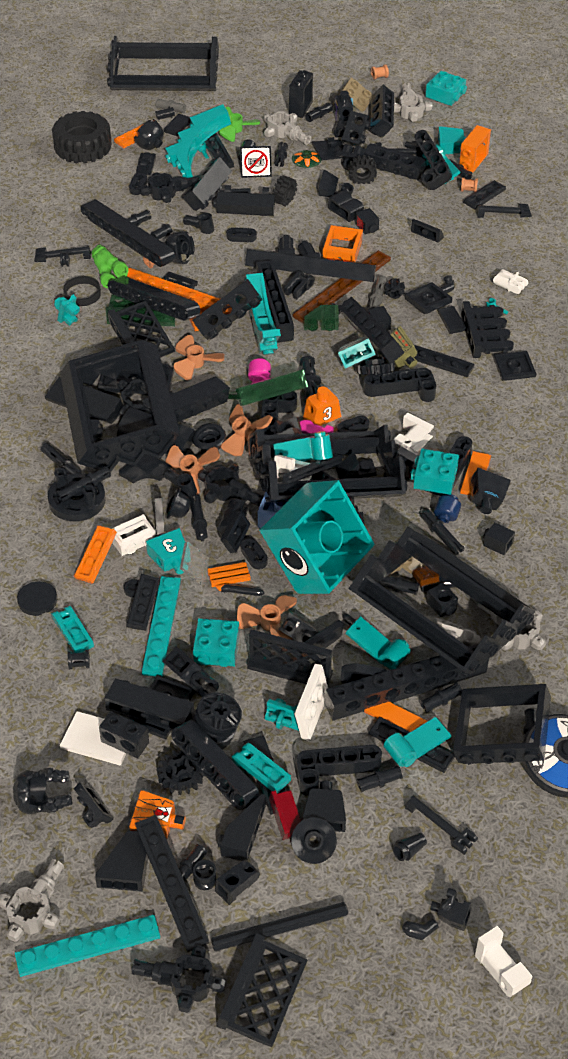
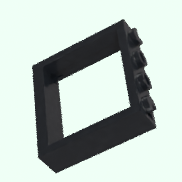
(498, 697)

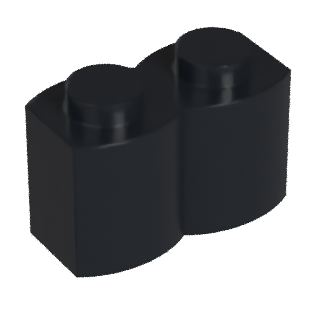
(345, 205)

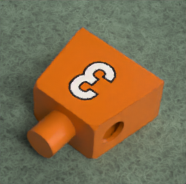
(322, 407)

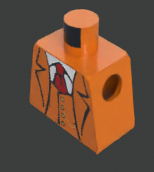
(150, 805)

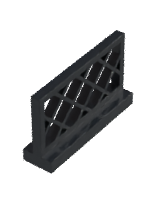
(125, 336)
(282, 665)
(241, 988)

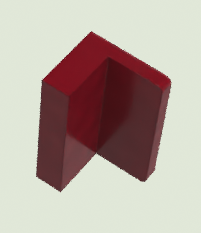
(285, 812)

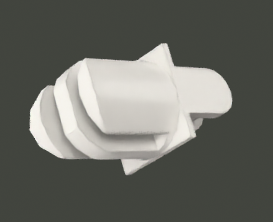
(510, 281)

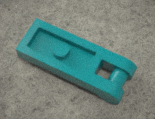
(72, 630)
(261, 768)

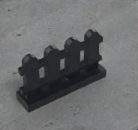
(478, 338)

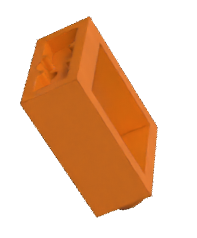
(473, 149)
(346, 254)

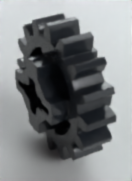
(374, 366)
(181, 779)

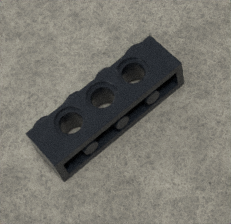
(382, 111)
(396, 161)
(231, 300)

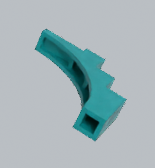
(191, 139)
(261, 317)

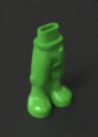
(106, 263)

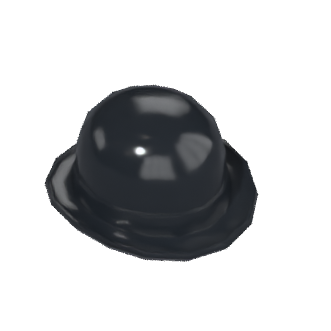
(209, 436)
(178, 505)

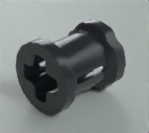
(78, 659)

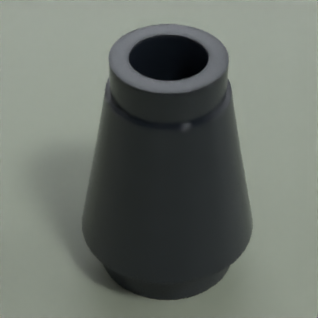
(407, 847)

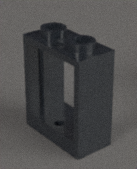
(301, 93)

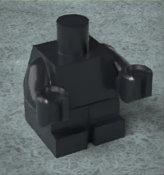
(451, 911)

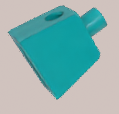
(450, 139)

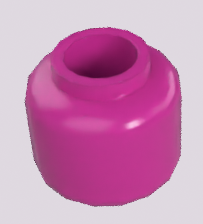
(259, 370)

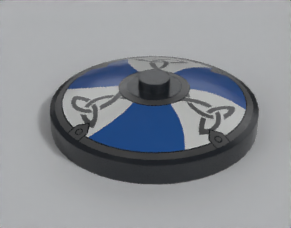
(553, 772)

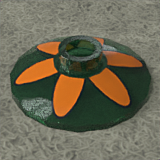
(306, 159)

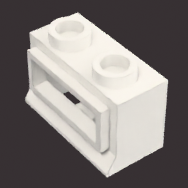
(133, 541)

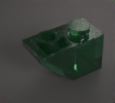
(327, 314)

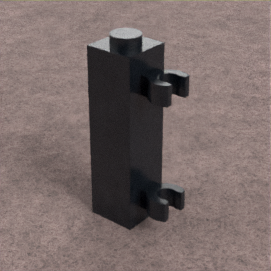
(245, 203)

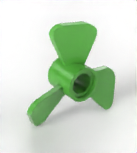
(236, 125)

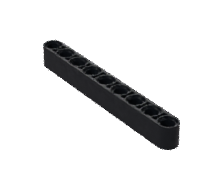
(128, 233)

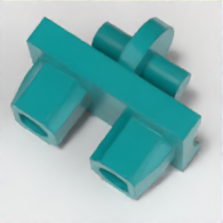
(67, 309)
(281, 714)

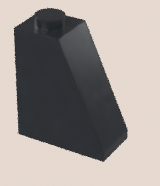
(125, 865)

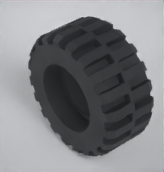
(81, 137)

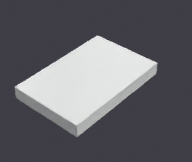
(311, 702)
(84, 739)

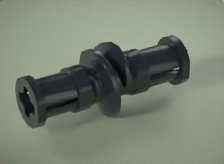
(312, 379)

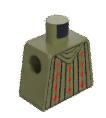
(408, 348)

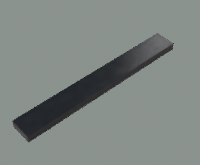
(314, 266)

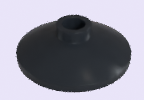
(326, 840)

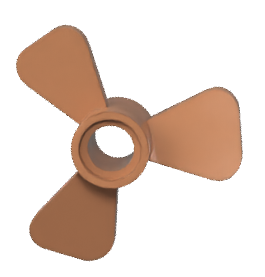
(194, 359)
(243, 428)
(185, 462)
(268, 617)

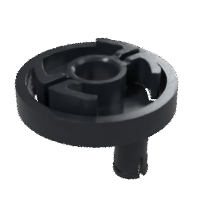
(88, 506)

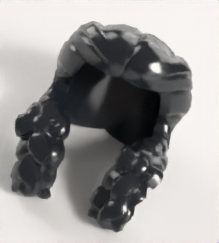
(30, 791)

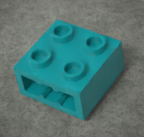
(446, 88)
(435, 471)
(216, 642)

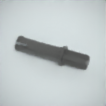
(376, 298)

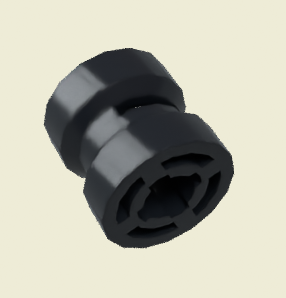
(204, 874)

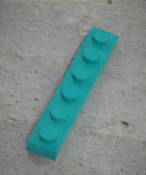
(161, 626)
(87, 945)

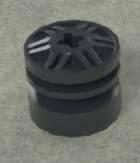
(218, 717)

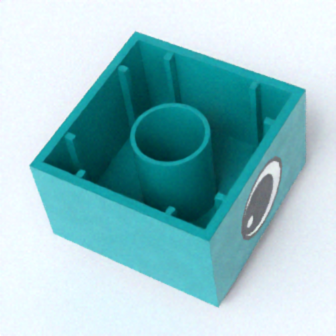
(317, 537)

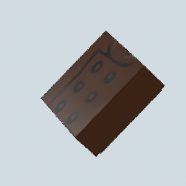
(425, 576)

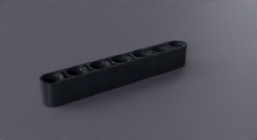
(156, 298)

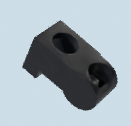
(236, 881)

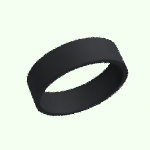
(83, 280)

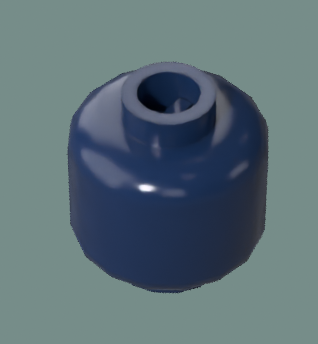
(447, 508)

